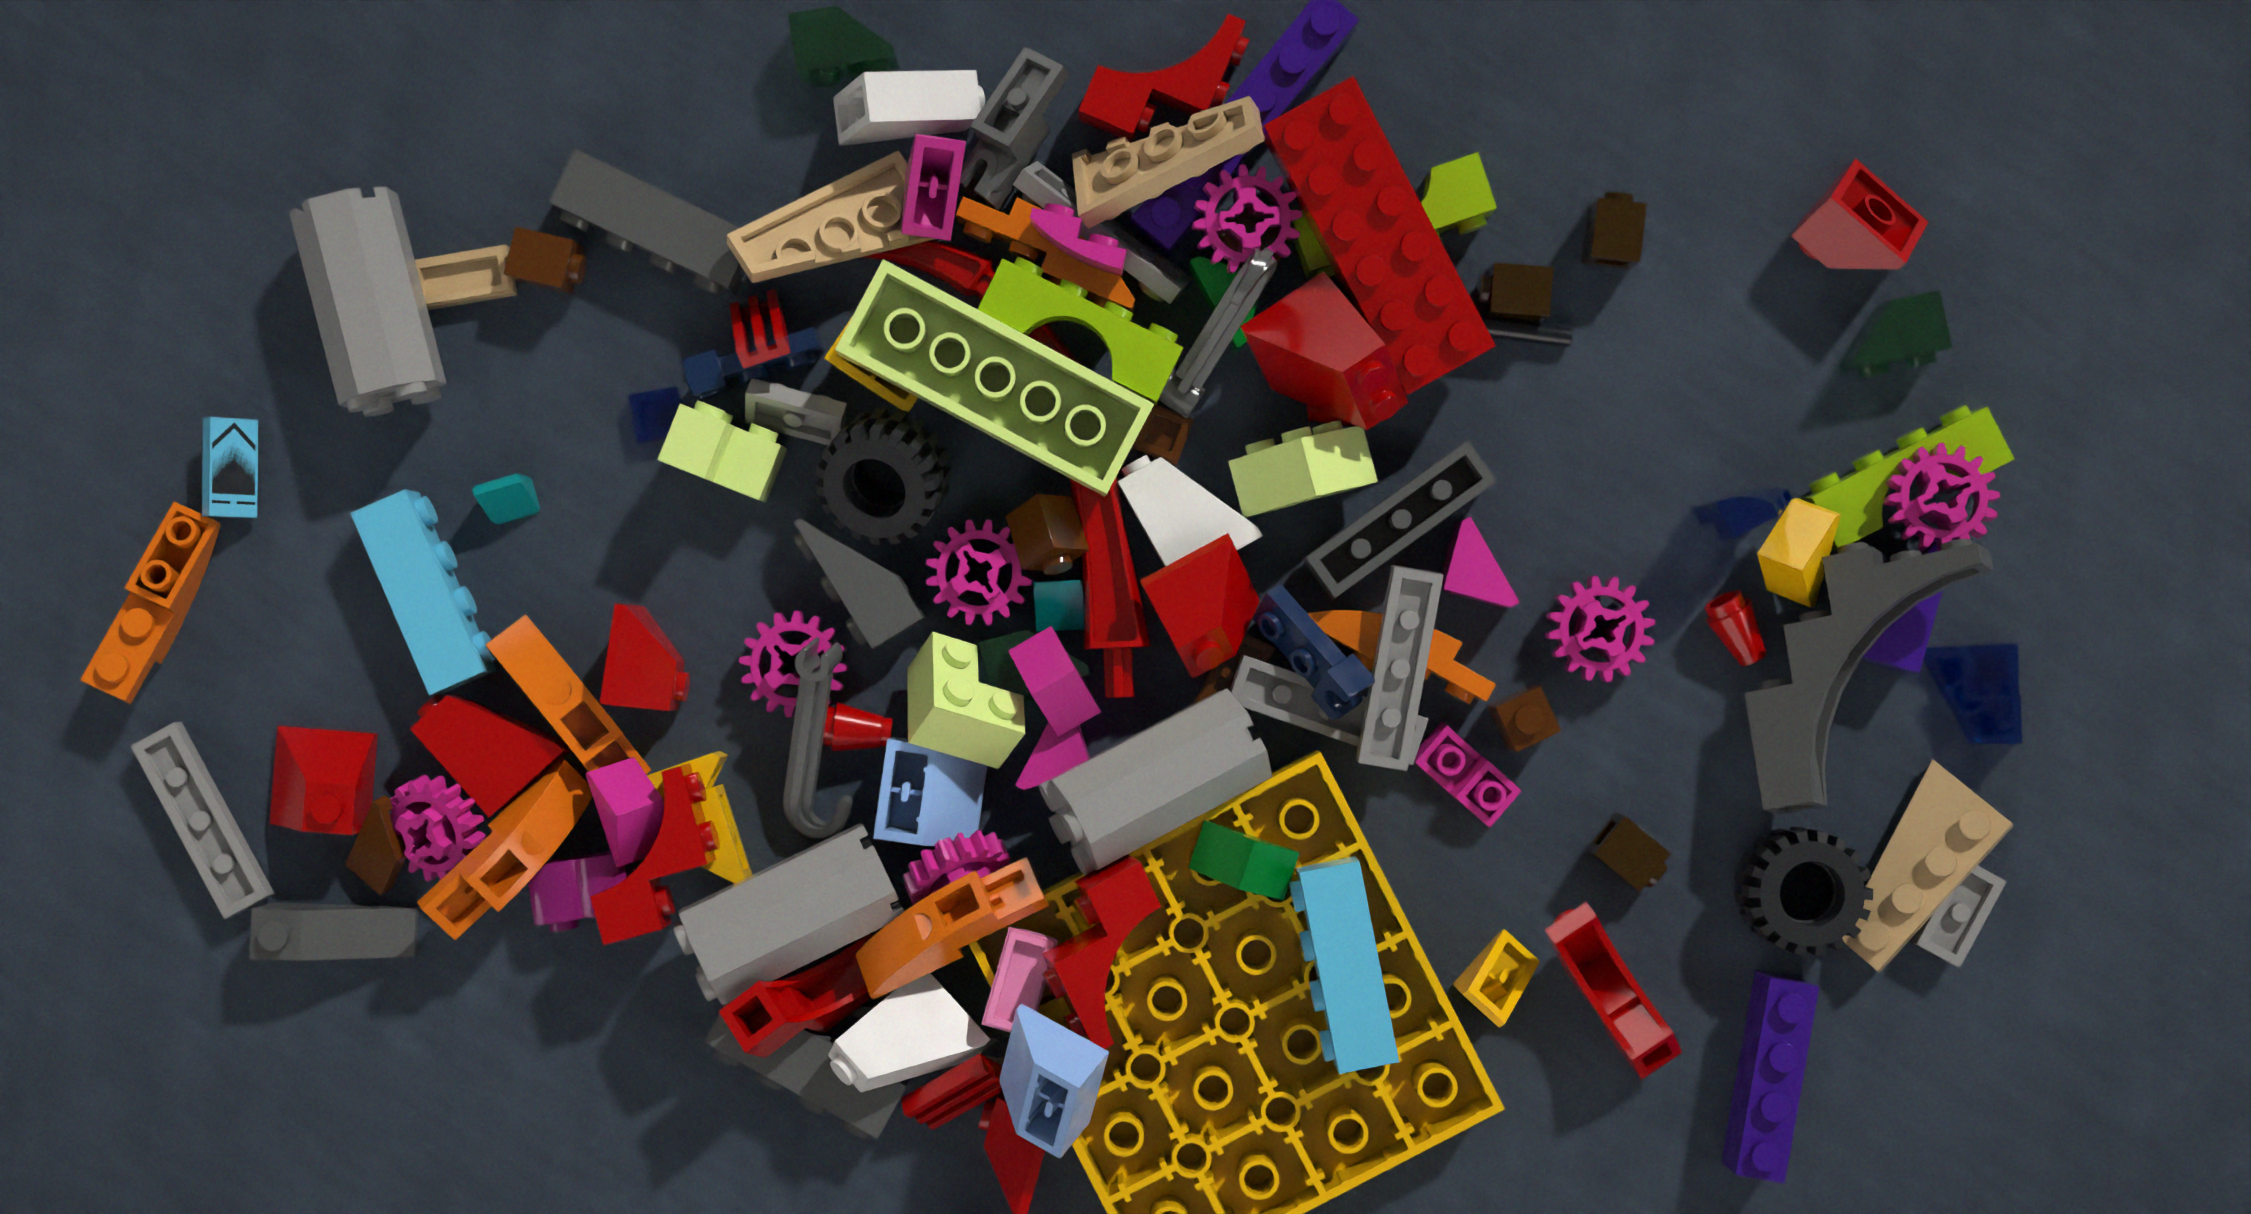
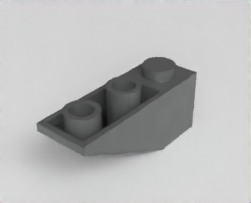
(872, 593)

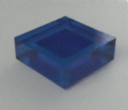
(654, 413)

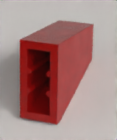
(486, 749)

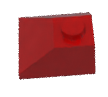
(1860, 224)
(1204, 604)
(642, 663)
(322, 779)
(1011, 1156)

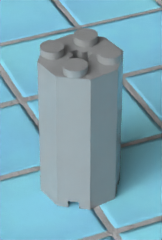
(368, 300)
(1156, 781)
(787, 915)

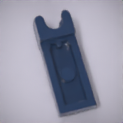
(712, 373)
(1312, 653)

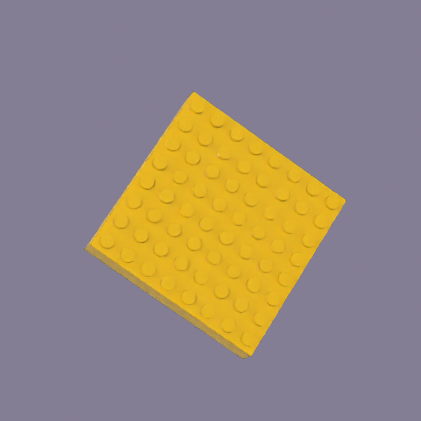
(1217, 1045)

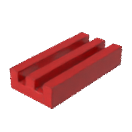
(755, 313)
(954, 1092)

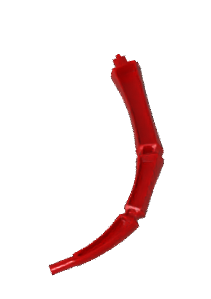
(1111, 594)

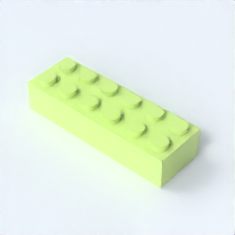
(993, 378)

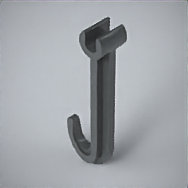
(1185, 384)
(807, 744)

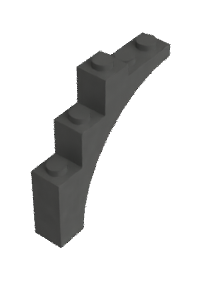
(1865, 597)

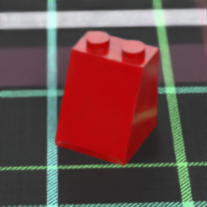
(1326, 355)

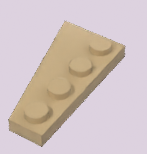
(1146, 168)
(829, 225)
(1926, 860)

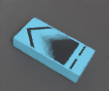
(229, 467)

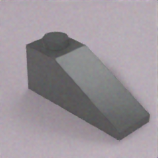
(332, 931)

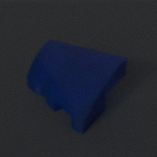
(1742, 510)
(1980, 689)

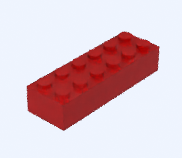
(1377, 234)

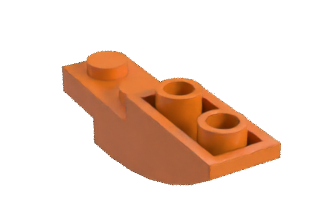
(1026, 242)
(157, 603)
(1360, 634)
(561, 696)
(513, 853)
(944, 922)

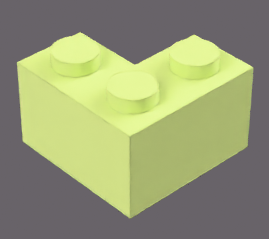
(715, 450)
(1302, 467)
(956, 711)

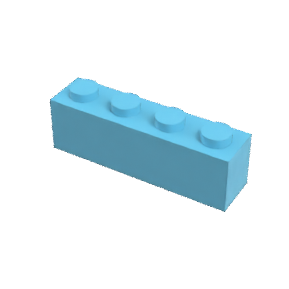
(424, 590)
(1346, 965)

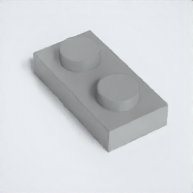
(794, 411)
(1960, 918)

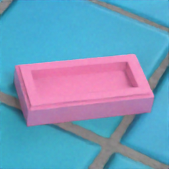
(1017, 977)

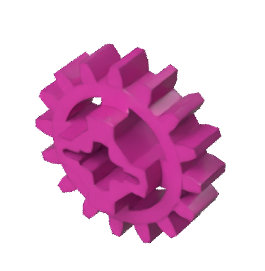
(1245, 197)
(1933, 480)
(960, 585)
(776, 645)
(1610, 648)
(434, 825)
(954, 860)

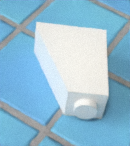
(906, 103)
(1178, 511)
(906, 1037)

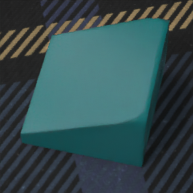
(507, 498)
(1059, 605)

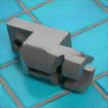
(1011, 127)

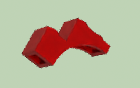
(1121, 100)
(683, 843)
(1079, 968)
(1612, 990)
(780, 1009)

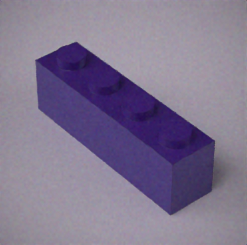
(1769, 1076)

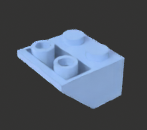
(927, 795)
(1050, 1080)

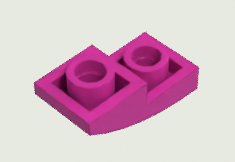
(1064, 232)
(1466, 774)

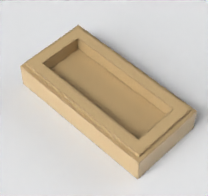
(465, 277)

